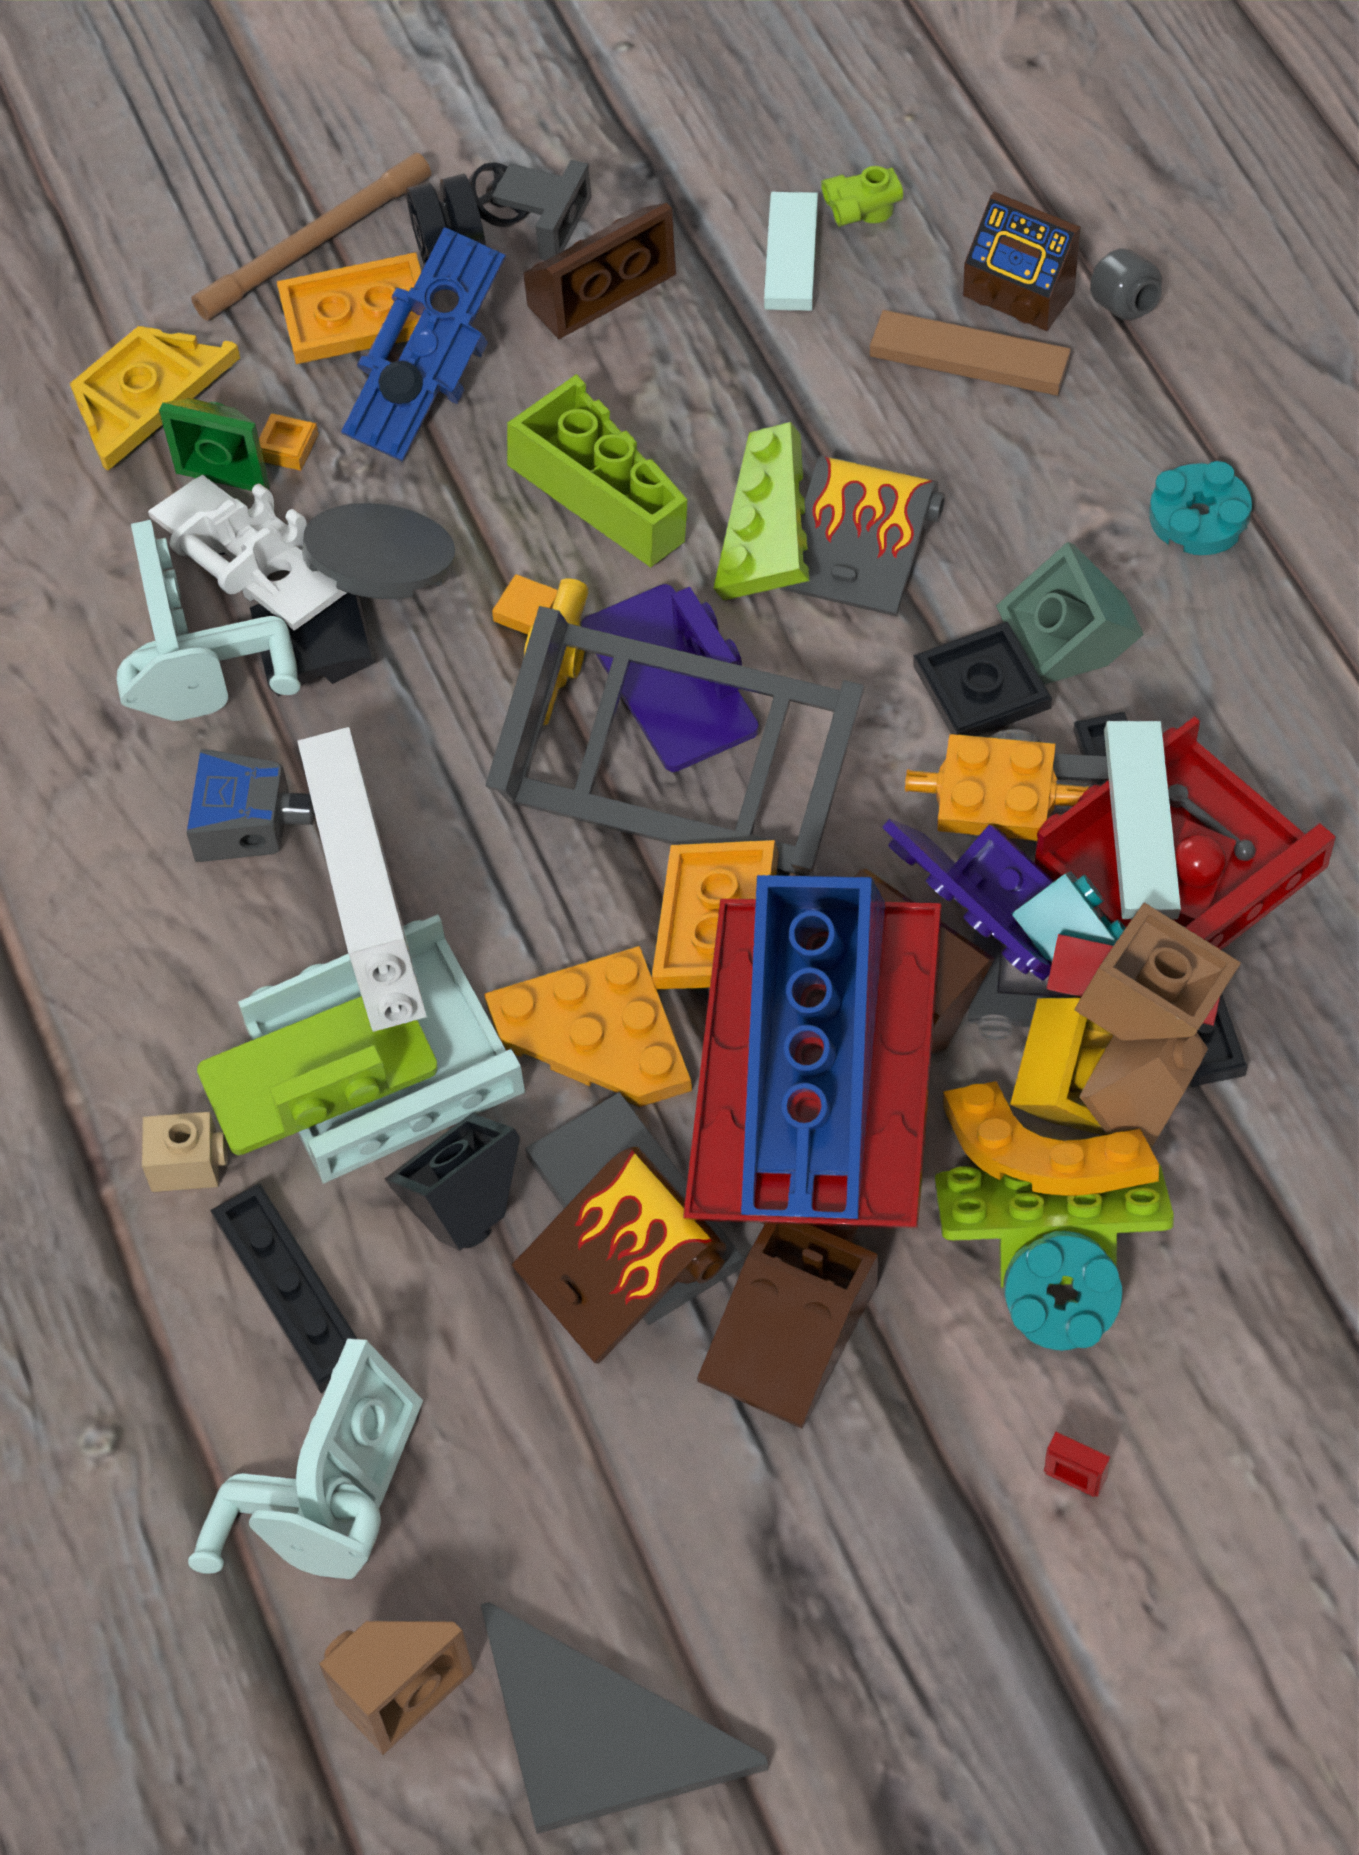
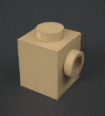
(182, 1151)

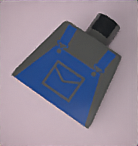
(241, 807)

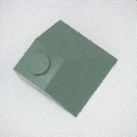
(1069, 616)

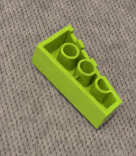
(596, 472)

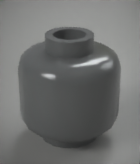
(1126, 284)

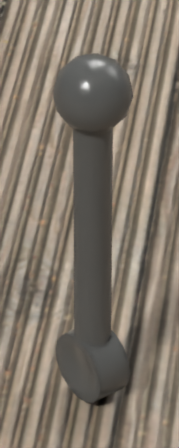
(1179, 798)

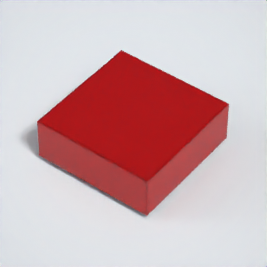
(1076, 1464)

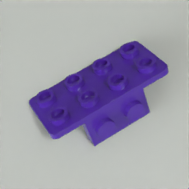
(677, 713)
(987, 880)

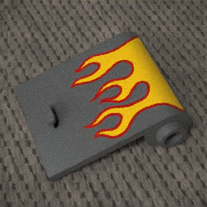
(865, 528)

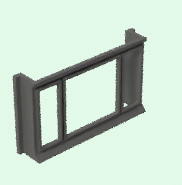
(530, 705)

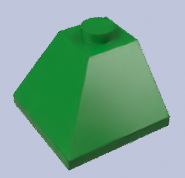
(213, 443)

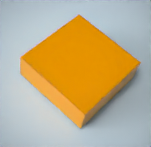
(287, 441)
(520, 603)

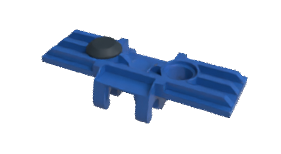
(436, 352)

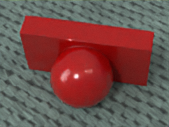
(1200, 864)

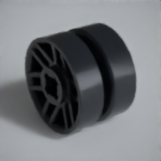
(454, 211)

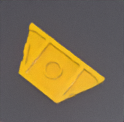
(131, 381)

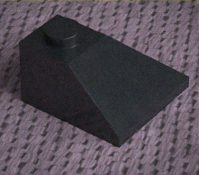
(460, 1181)

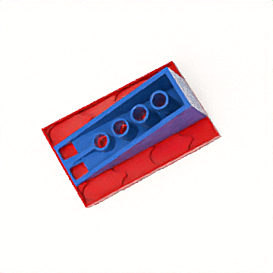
(816, 1057)

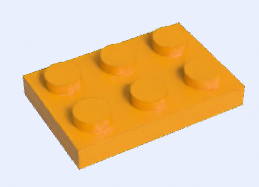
(345, 306)
(691, 901)

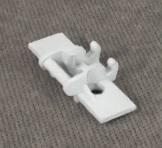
(212, 524)

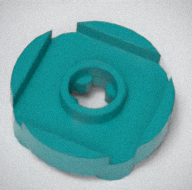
(1200, 484)
(1046, 1262)

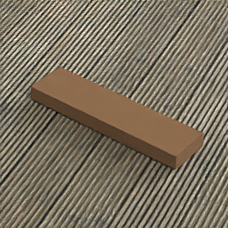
(970, 352)

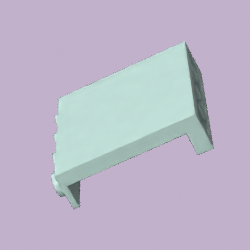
(470, 1057)

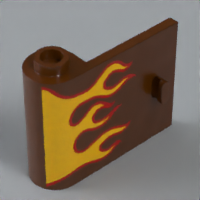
(620, 1250)

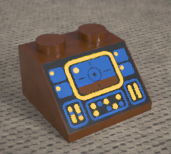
(1022, 262)

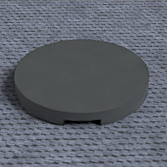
(378, 550)

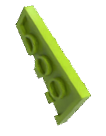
(764, 525)

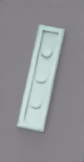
(1141, 817)

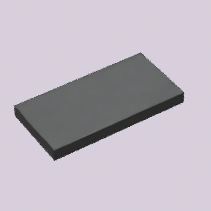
(584, 1145)

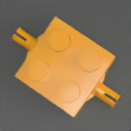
(995, 784)

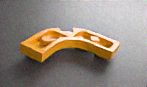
(1053, 1166)

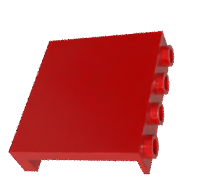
(1247, 890)

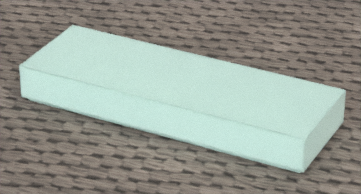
(791, 251)

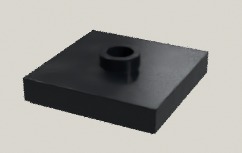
(982, 681)

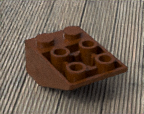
(789, 1319)

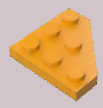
(596, 1027)

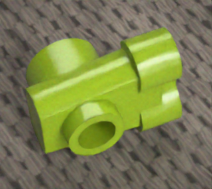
(863, 196)

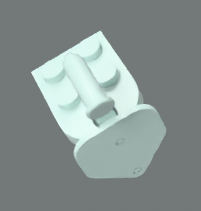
(182, 670)
(338, 1476)

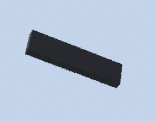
(285, 1281)

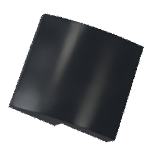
(328, 644)

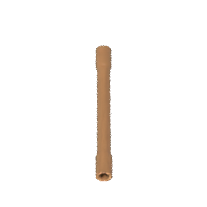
(233, 286)

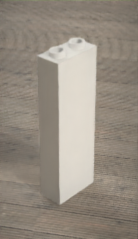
(361, 880)

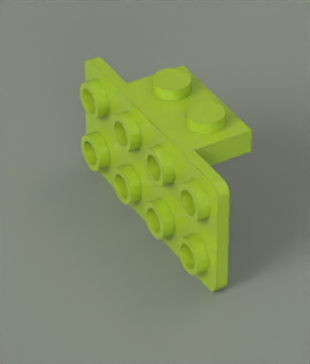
(311, 1074)
(982, 1207)

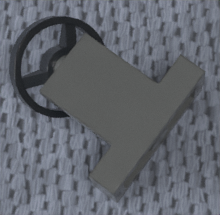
(554, 197)

